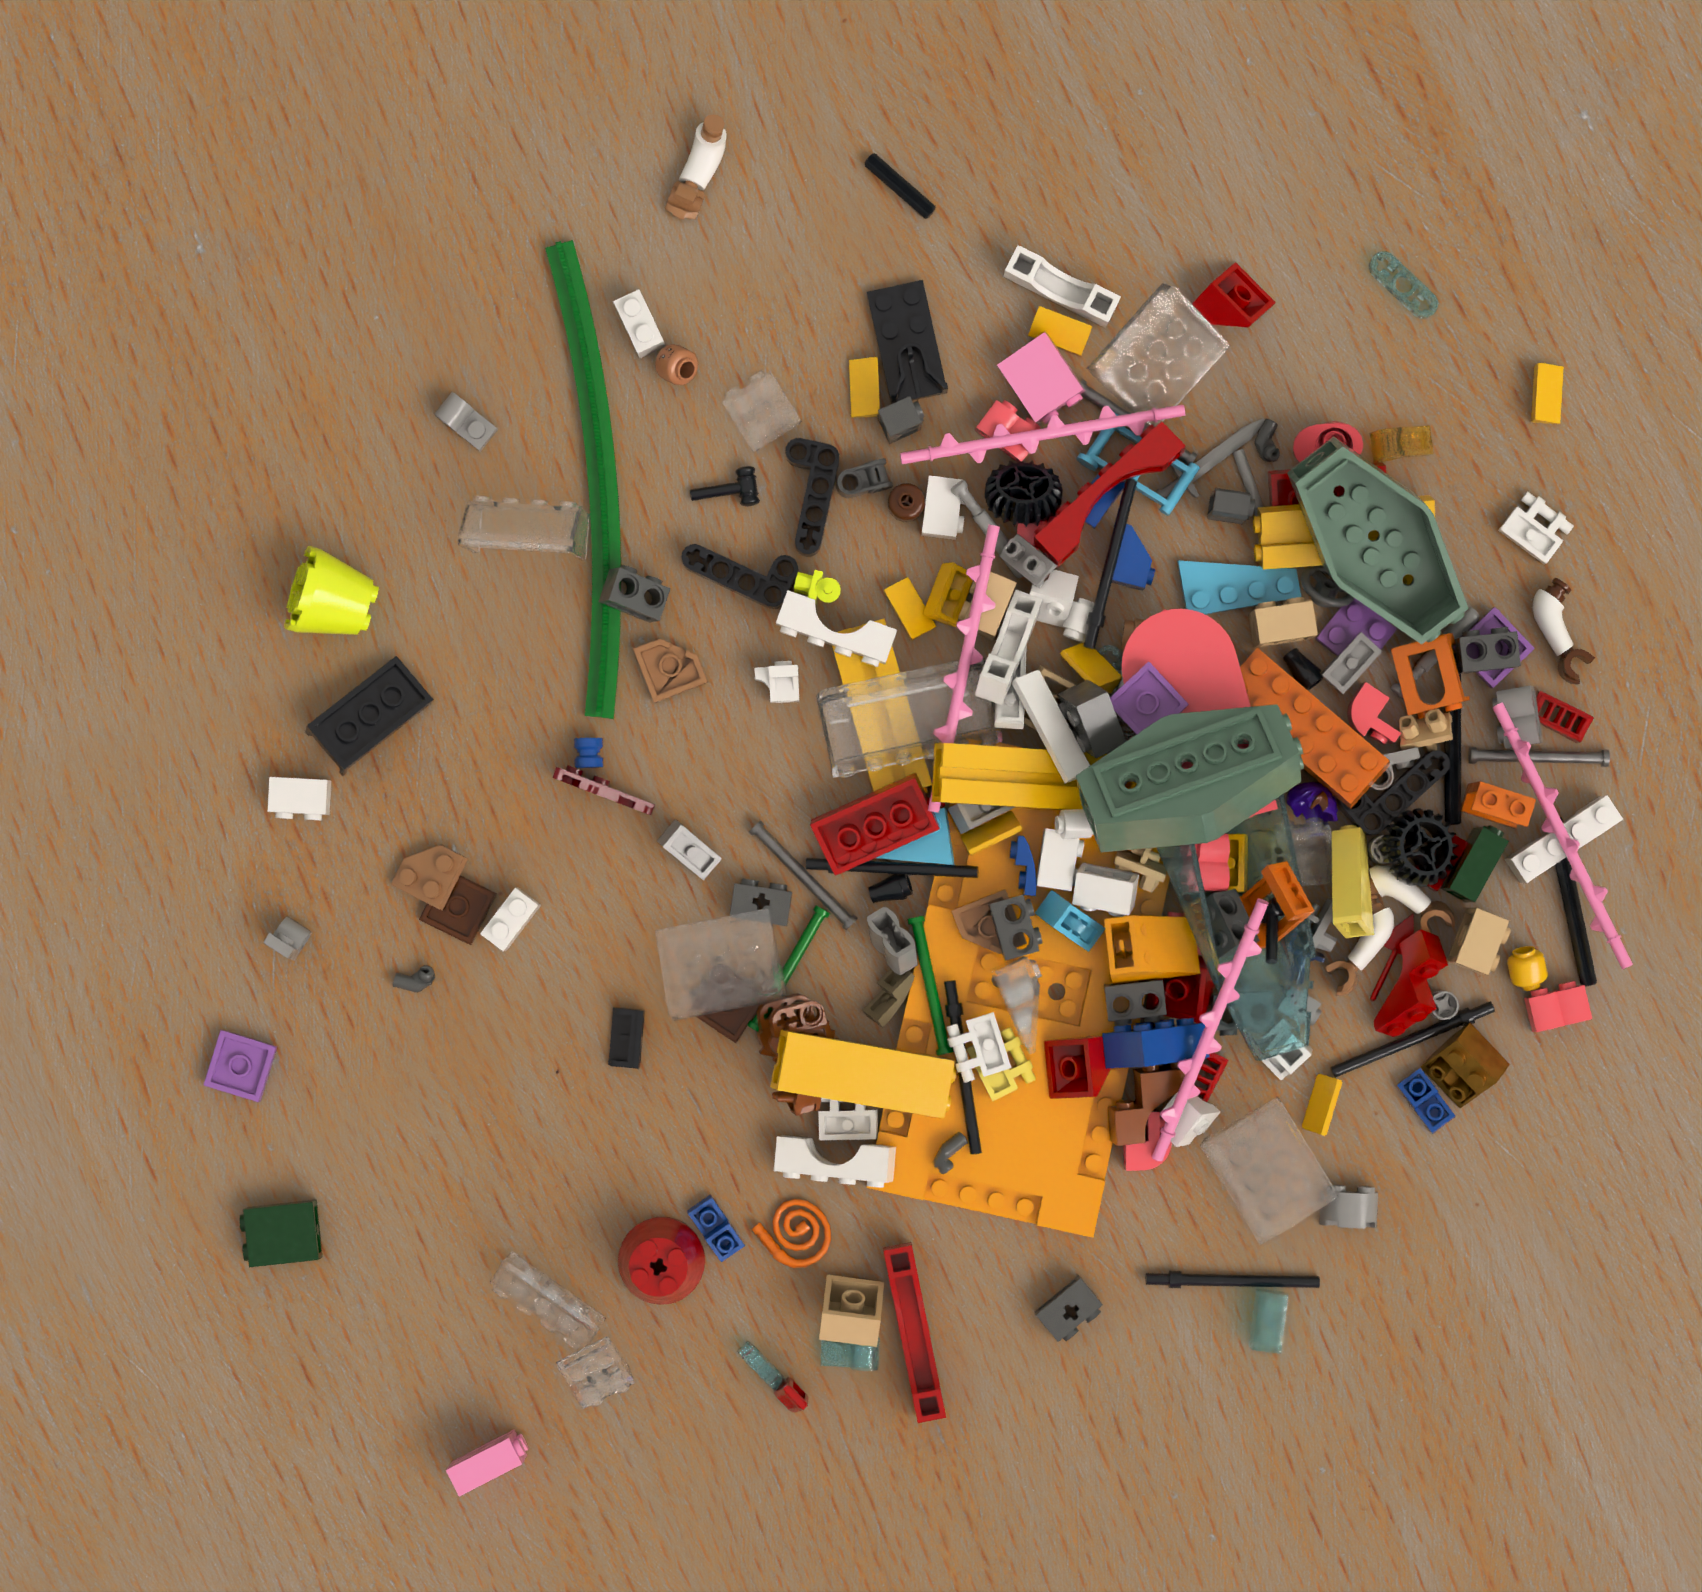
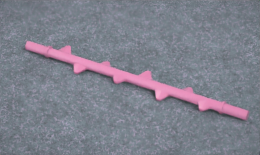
(1031, 439)
(969, 655)
(1554, 824)
(1211, 1020)

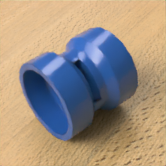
(588, 752)

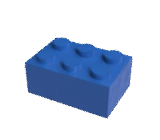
(1151, 1044)

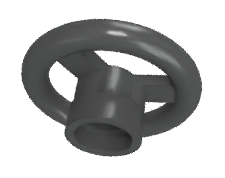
(1325, 589)

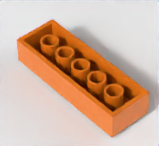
(1330, 746)

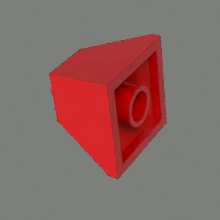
(1233, 299)
(1186, 995)
(1075, 1067)

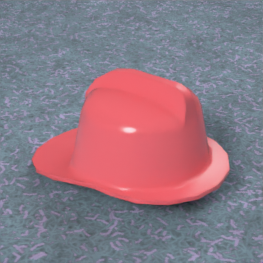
(1316, 435)

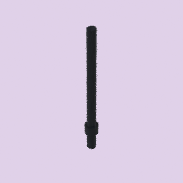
(1096, 618)
(901, 868)
(954, 1011)
(1462, 1019)
(1175, 1279)

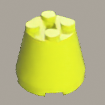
(329, 596)

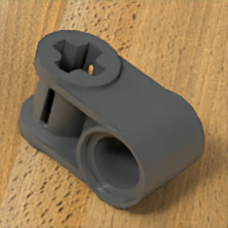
(865, 478)

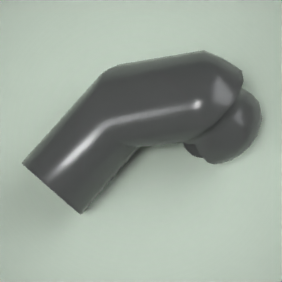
(1264, 443)
(417, 981)
(947, 1150)

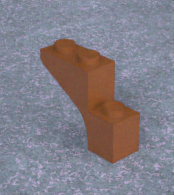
(1152, 1088)

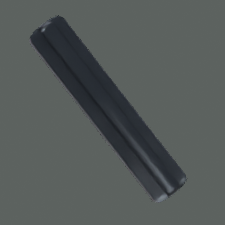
(900, 185)

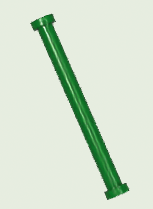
(797, 953)
(930, 985)

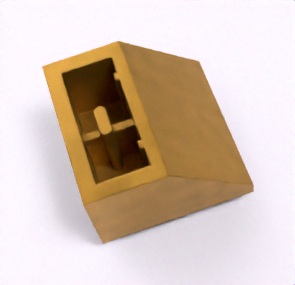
(1465, 1065)

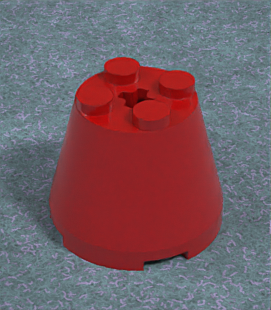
(676, 1246)

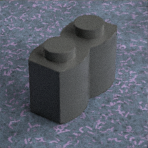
(1230, 506)

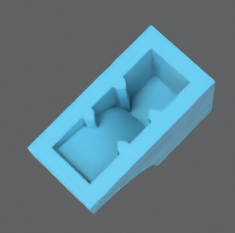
(1069, 920)

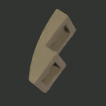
(887, 1002)

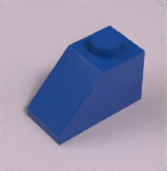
(1133, 562)

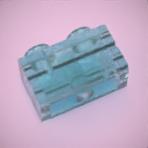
(1268, 1320)

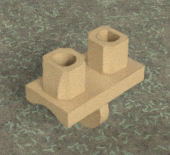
(1425, 731)
(1143, 862)

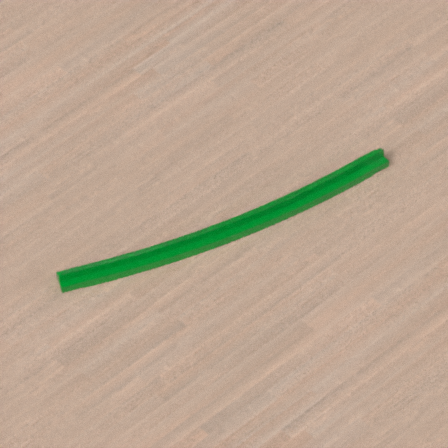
(600, 473)

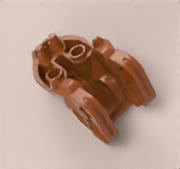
(803, 1022)

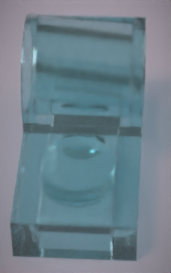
(850, 1355)

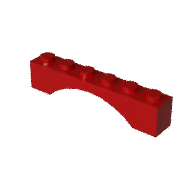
(1150, 455)
(914, 1332)

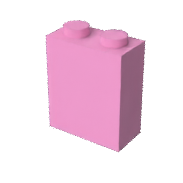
(1042, 378)
(487, 1462)

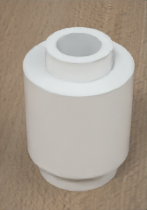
(1075, 624)
(1073, 824)

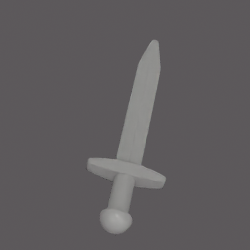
(1215, 457)

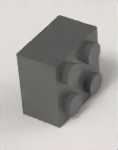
(1091, 718)

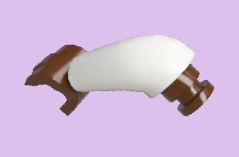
(1548, 615)

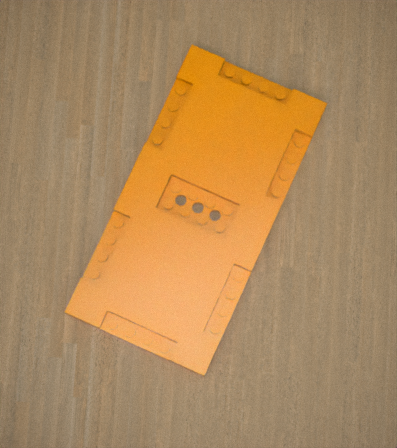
(1039, 1154)

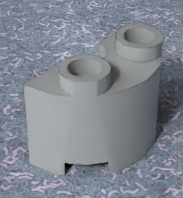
(1351, 1208)

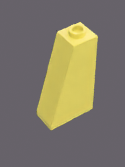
(1351, 883)

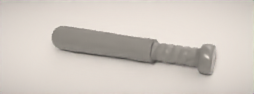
(982, 518)
(1429, 658)

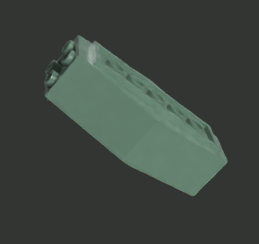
(1405, 545)
(1194, 803)

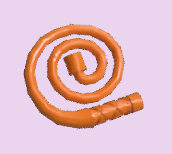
(802, 1228)

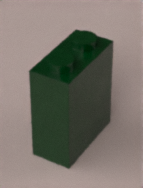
(1475, 863)
(281, 1233)

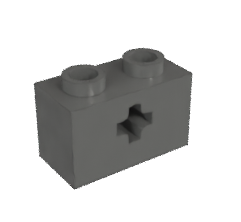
(777, 894)
(1074, 1294)

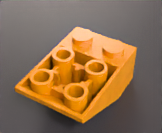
(1150, 948)

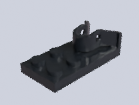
(907, 342)
(369, 714)

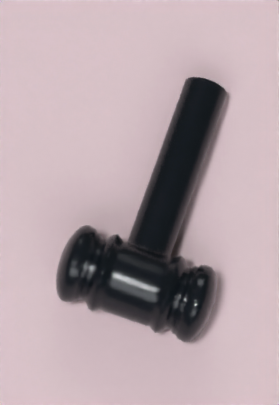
(745, 487)
(1271, 919)

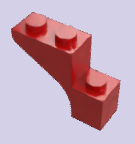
(1411, 996)

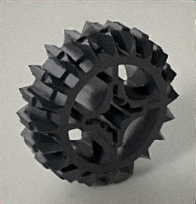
(1023, 493)
(1408, 828)

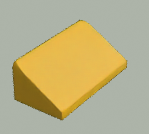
(1063, 330)
(864, 387)
(1547, 393)
(948, 594)
(909, 608)
(1092, 666)
(991, 833)
(1238, 862)
(1321, 1104)

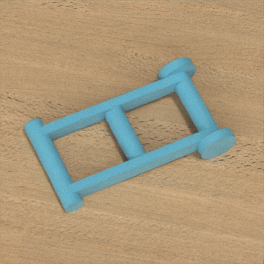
(1092, 462)

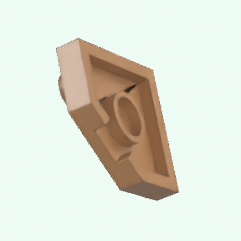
(669, 669)
(430, 875)
(977, 926)

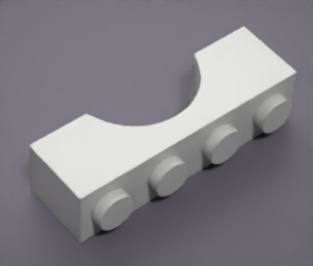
(1075, 295)
(800, 616)
(1009, 647)
(1546, 851)
(799, 1156)

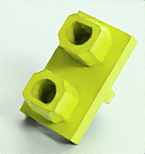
(816, 587)

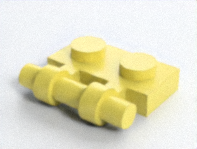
(1003, 1082)

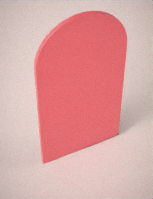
(1194, 659)

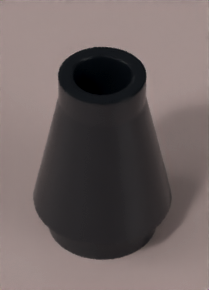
(1303, 669)
(892, 888)

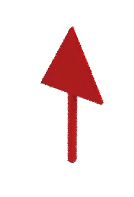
(1399, 934)

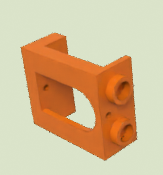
(1453, 693)
(1497, 804)
(1289, 894)

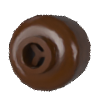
(910, 512)

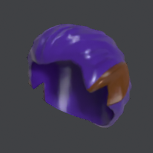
(1312, 801)

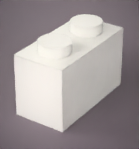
(639, 323)
(942, 509)
(299, 797)
(1058, 861)
(1105, 889)
(510, 919)

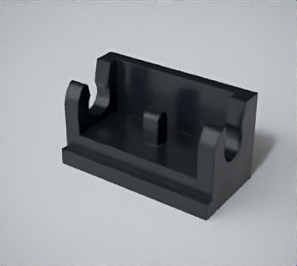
(626, 1038)

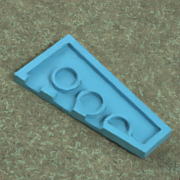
(1228, 587)
(931, 848)

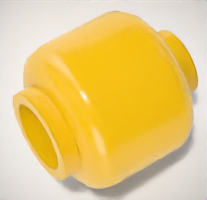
(1527, 968)

